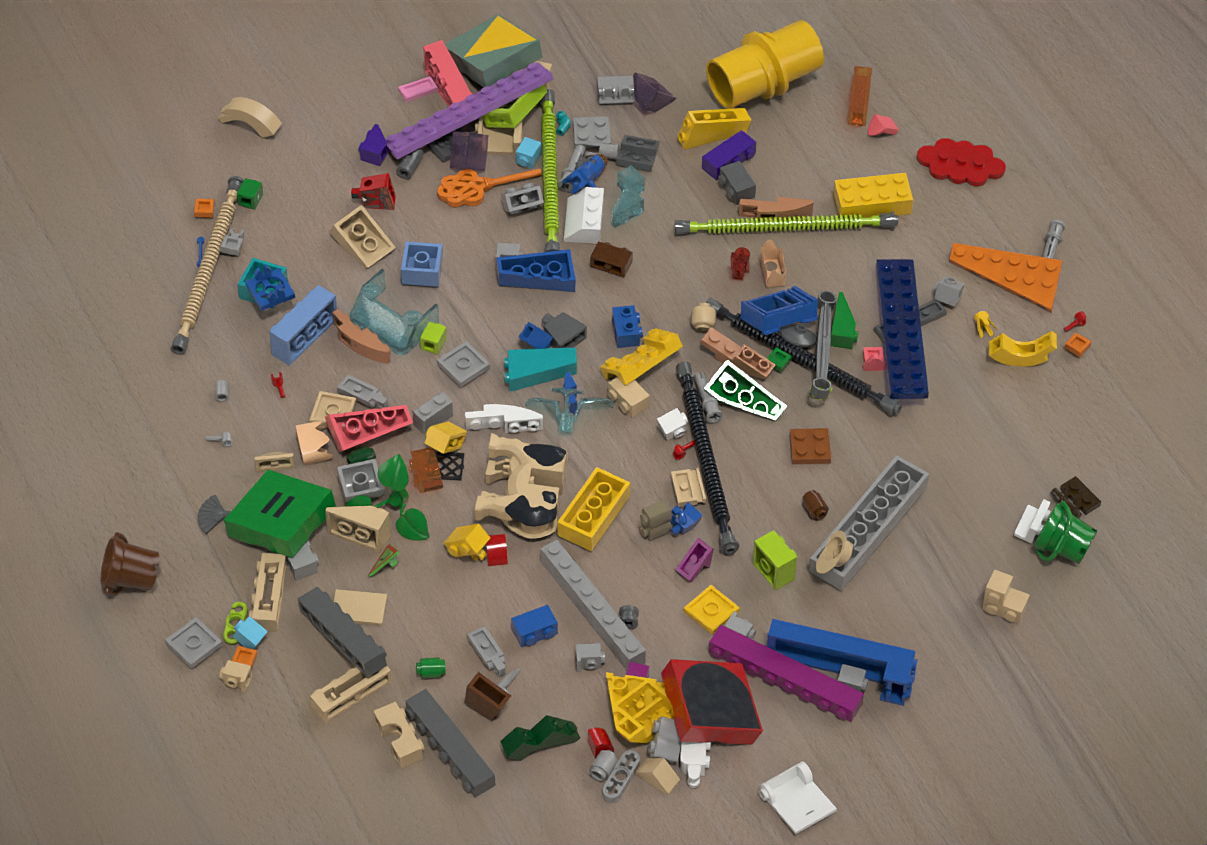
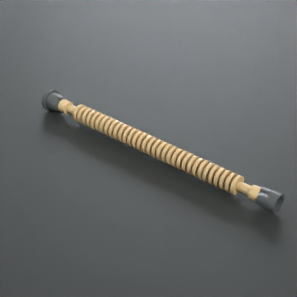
(207, 266)

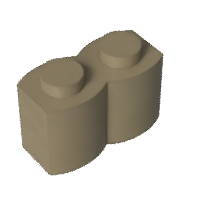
(655, 520)

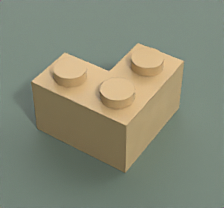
(1004, 600)

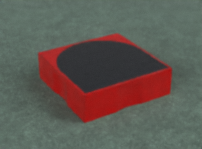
(711, 702)

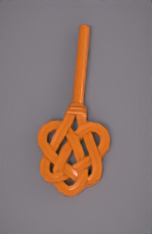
(469, 189)

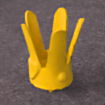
(982, 319)

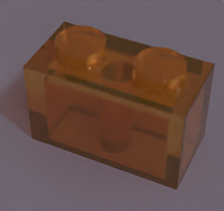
(426, 469)

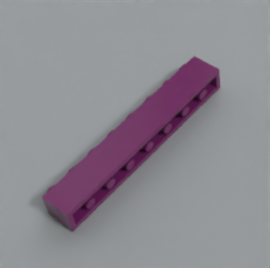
(786, 673)

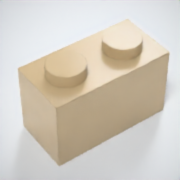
(629, 397)

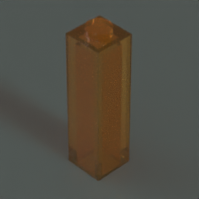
(860, 96)

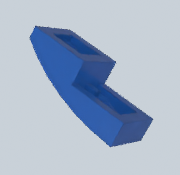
(569, 383)

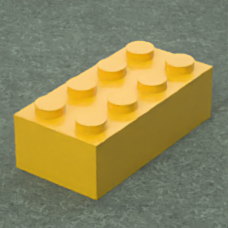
(873, 195)
(593, 509)

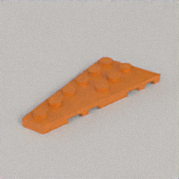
(1018, 273)

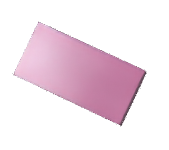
(418, 89)

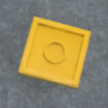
(711, 609)

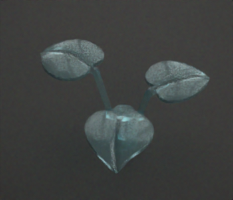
(566, 419)

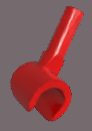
(1080, 320)
(278, 382)
(679, 451)

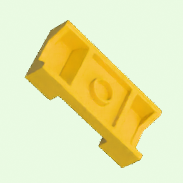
(657, 347)

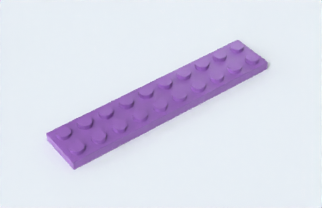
(468, 109)

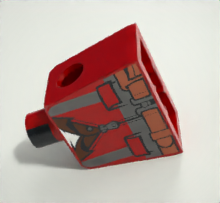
(376, 192)

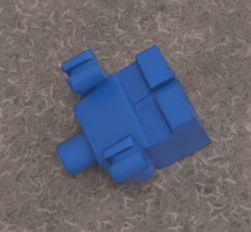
(686, 519)

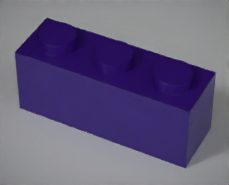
(736, 148)

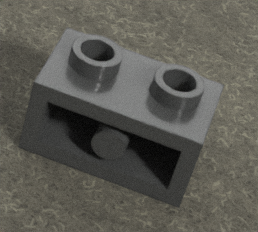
(737, 182)

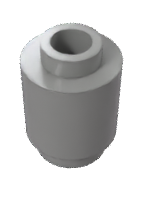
(603, 765)

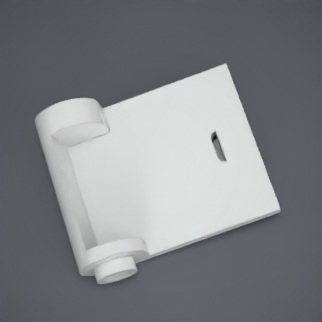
(797, 798)

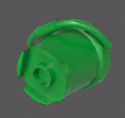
(1064, 535)

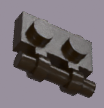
(1079, 494)

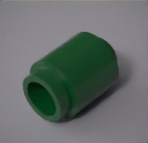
(360, 455)

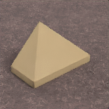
(274, 461)

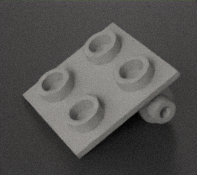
(616, 89)

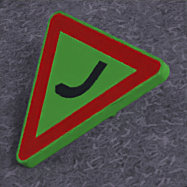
(387, 556)

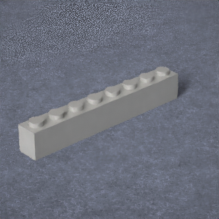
(592, 604)

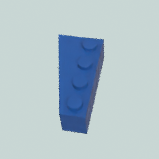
(538, 270)

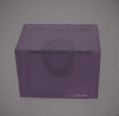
(469, 151)

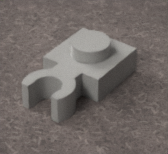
(233, 243)

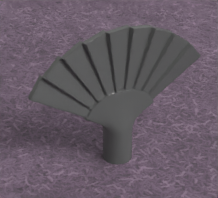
(211, 514)

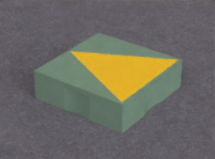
(493, 50)

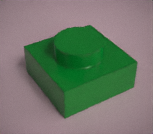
(780, 359)

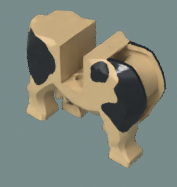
(532, 489)

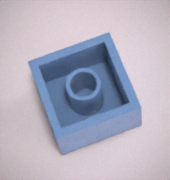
(422, 264)

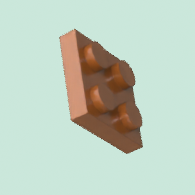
(810, 446)

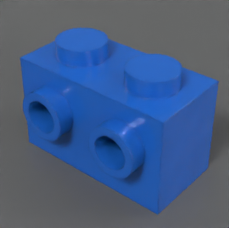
(626, 327)

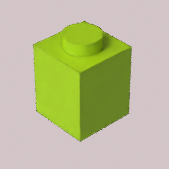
(433, 337)

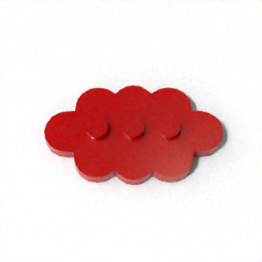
(961, 162)

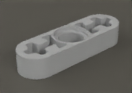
(621, 785)

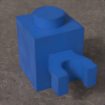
(535, 336)

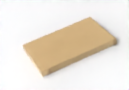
(362, 606)

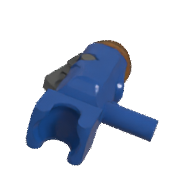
(586, 171)

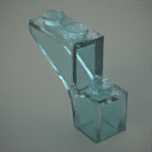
(630, 202)

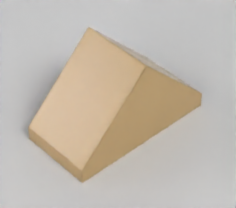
(658, 774)

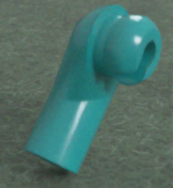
(563, 121)

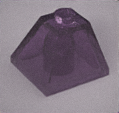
(650, 93)

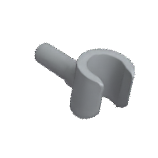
(225, 438)

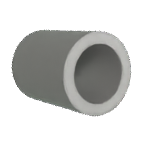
(221, 391)

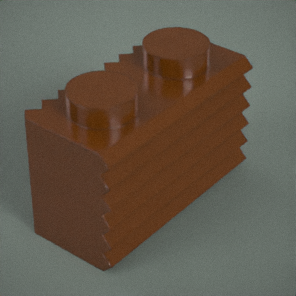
(611, 259)

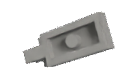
(362, 392)
(487, 650)

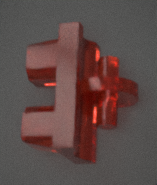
(740, 263)

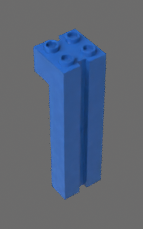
(830, 650)

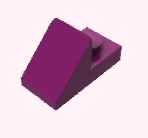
(698, 556)

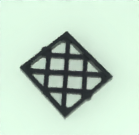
(451, 471)

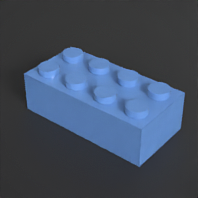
(303, 325)

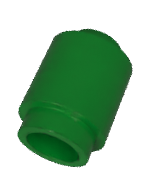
(431, 667)

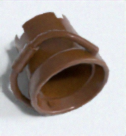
(127, 566)

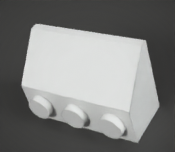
(584, 216)

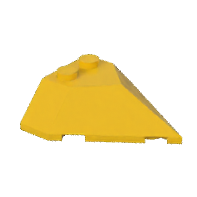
(637, 705)

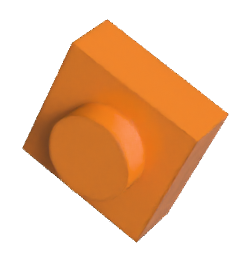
(204, 208)
(1077, 344)
(245, 656)

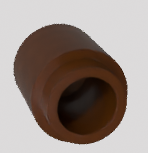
(815, 504)

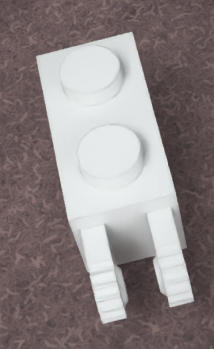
(694, 761)

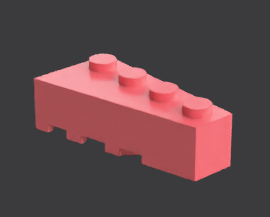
(444, 73)
(361, 426)

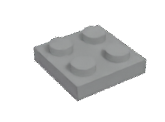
(591, 129)
(463, 364)
(193, 642)

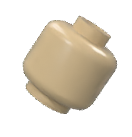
(703, 317)

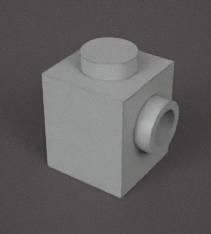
(948, 290)

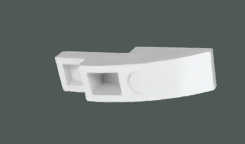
(512, 418)

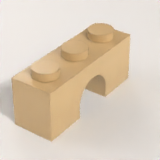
(392, 720)

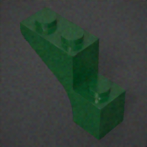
(546, 733)

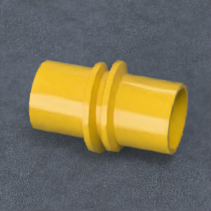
(764, 64)

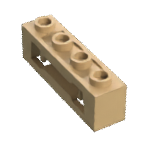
(275, 566)
(350, 689)

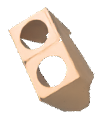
(770, 253)
(311, 441)

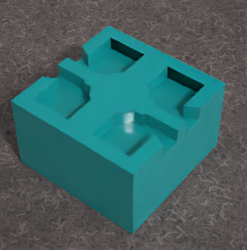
(249, 274)

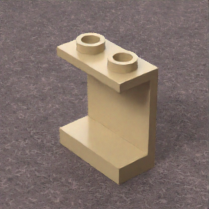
(501, 139)

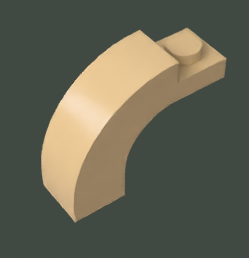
(253, 113)

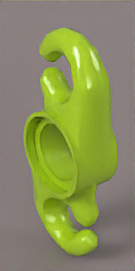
(229, 629)

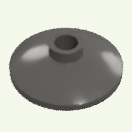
(798, 335)

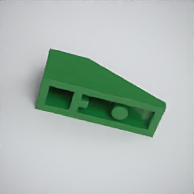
(844, 325)

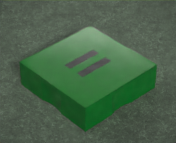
(279, 513)

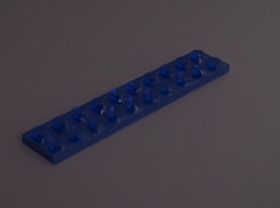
(902, 329)

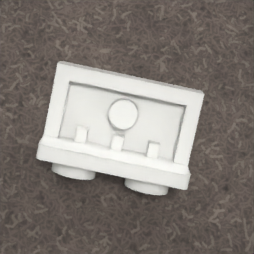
(1031, 521)

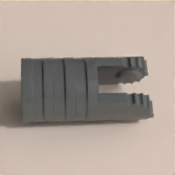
(409, 164)

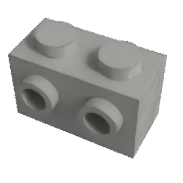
(517, 199)

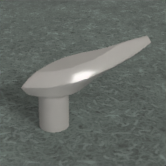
(506, 681)

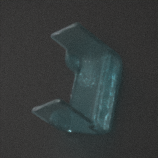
(396, 331)

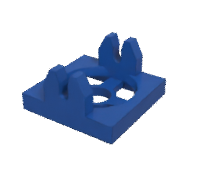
(273, 298)

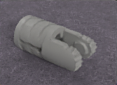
(610, 151)

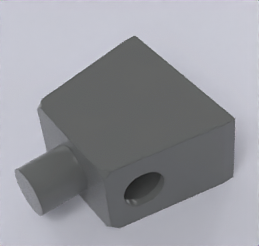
(565, 330)

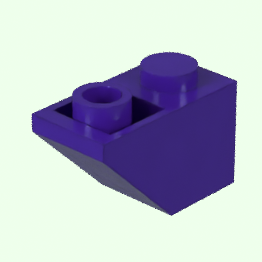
(374, 147)

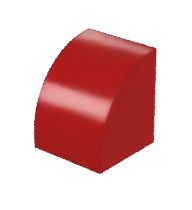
(497, 550)
(599, 740)

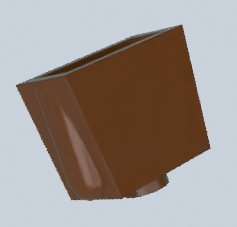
(486, 696)

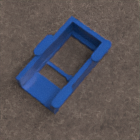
(779, 309)

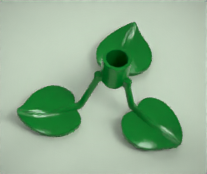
(394, 474)

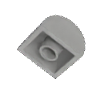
(359, 479)

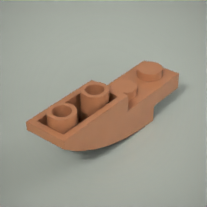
(782, 208)
(359, 341)
(742, 357)

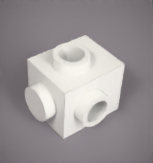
(673, 424)

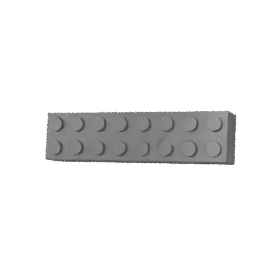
(874, 517)

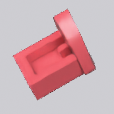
(882, 124)
(873, 359)

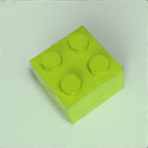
(774, 559)

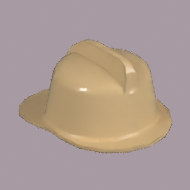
(835, 553)

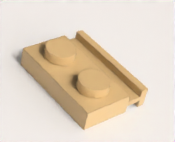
(688, 487)

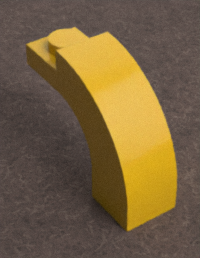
(1022, 353)

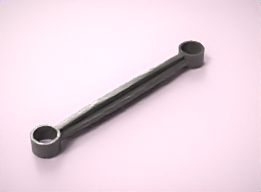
(823, 345)

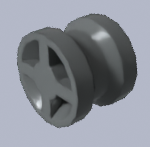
(629, 615)

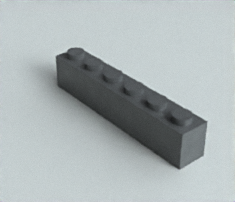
(343, 631)
(450, 743)

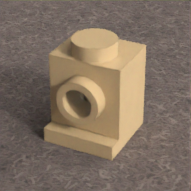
(236, 675)

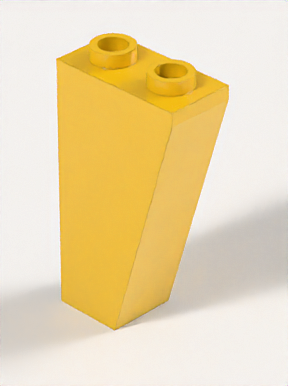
(712, 125)

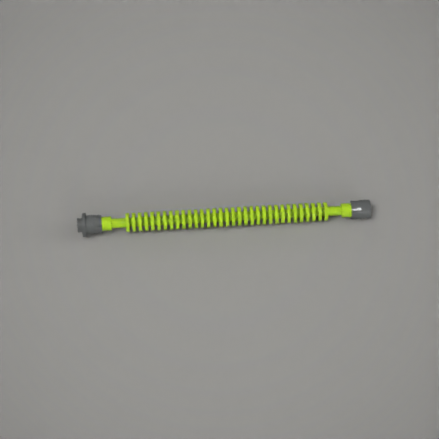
(550, 185)
(883, 220)

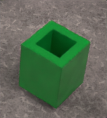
(250, 193)

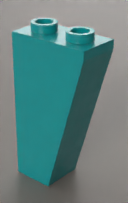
(538, 366)

